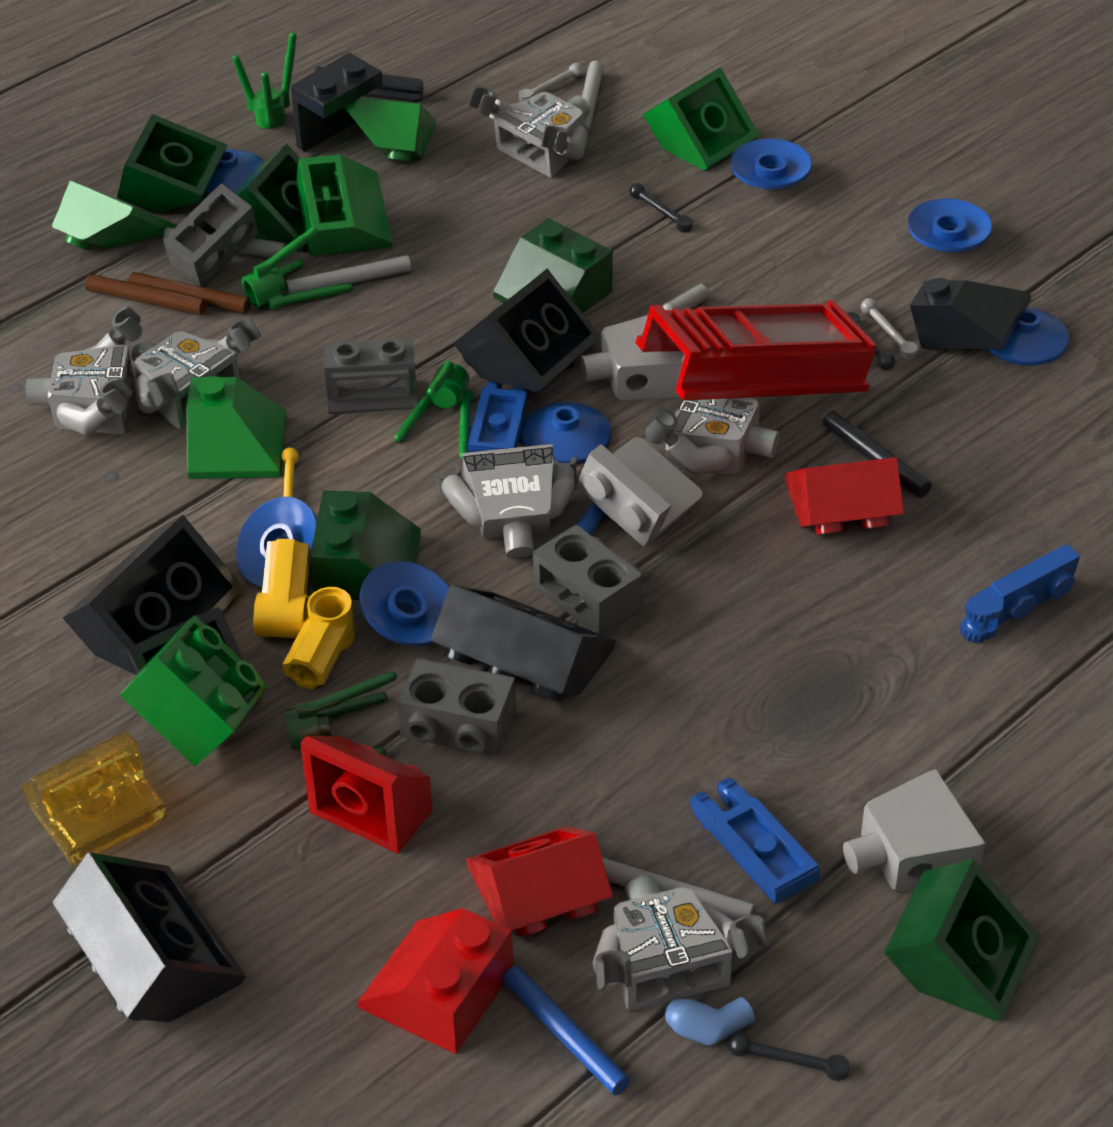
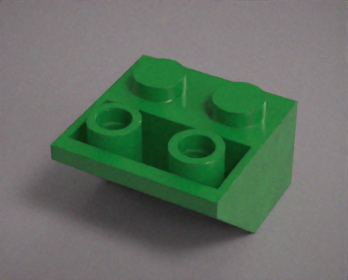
(343, 204)
(195, 690)

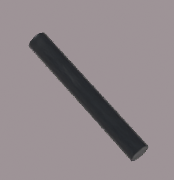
(874, 451)

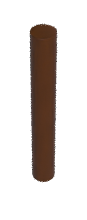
(146, 294)
(213, 297)

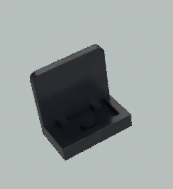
(322, 98)

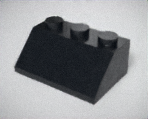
(528, 336)
(152, 590)
(519, 641)
(145, 937)

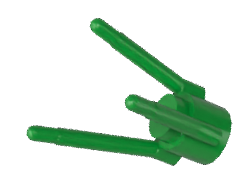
(268, 102)
(267, 281)
(445, 390)

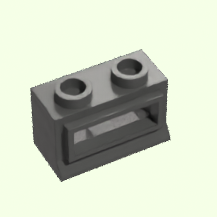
(370, 376)

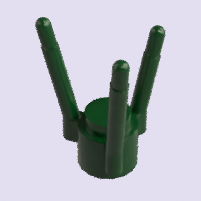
(314, 716)

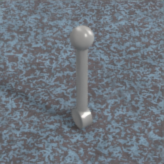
(575, 70)
(908, 349)

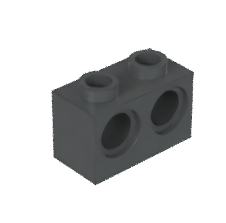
(211, 235)
(587, 580)
(457, 707)

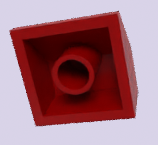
(846, 493)
(365, 790)
(541, 879)
(442, 977)

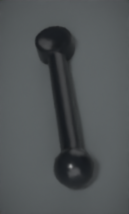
(683, 223)
(885, 360)
(835, 1066)

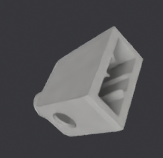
(628, 369)
(913, 832)

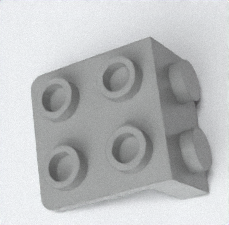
(638, 488)

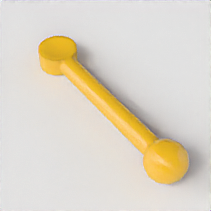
(290, 457)

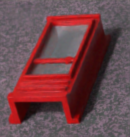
(762, 350)

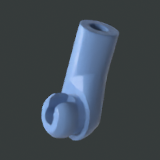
(706, 1023)

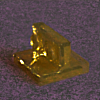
(95, 798)

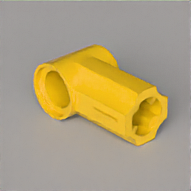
(284, 597)
(321, 638)

